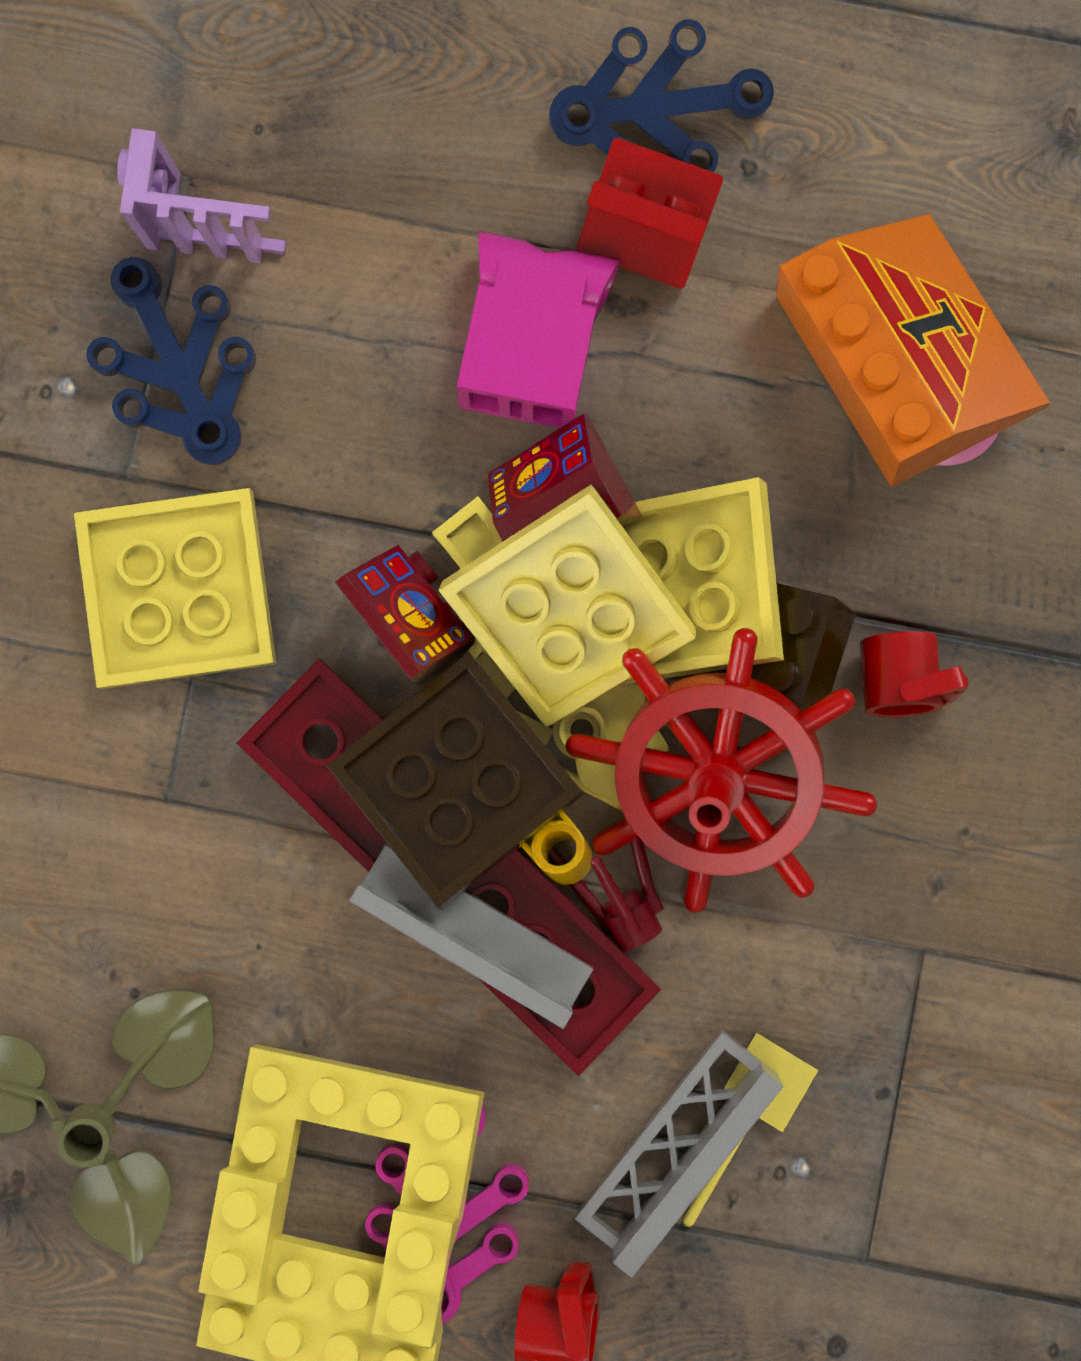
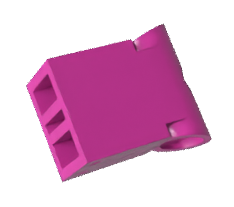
(531, 329)

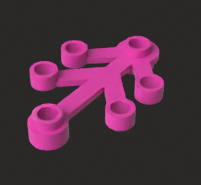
(475, 1211)

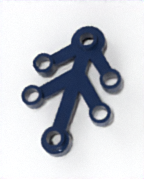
(648, 103)
(179, 370)

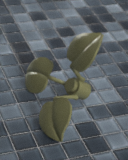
(126, 1198)

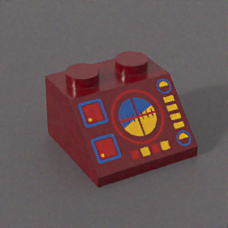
(554, 473)
(406, 612)

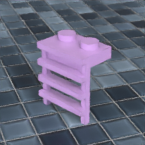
(156, 210)

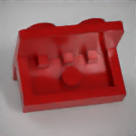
(649, 212)

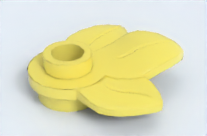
(609, 719)

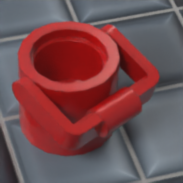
(905, 676)
(559, 1320)

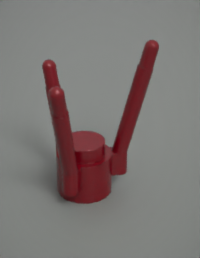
(627, 914)

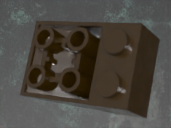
(813, 644)

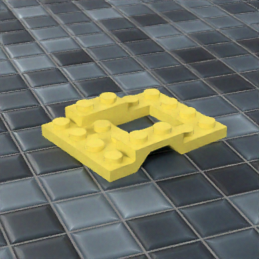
(315, 1300)

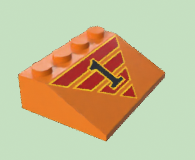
(907, 344)

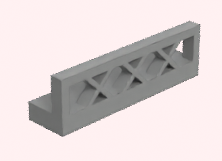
(476, 940)
(696, 1165)

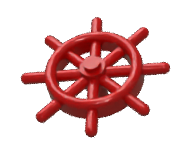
(721, 773)

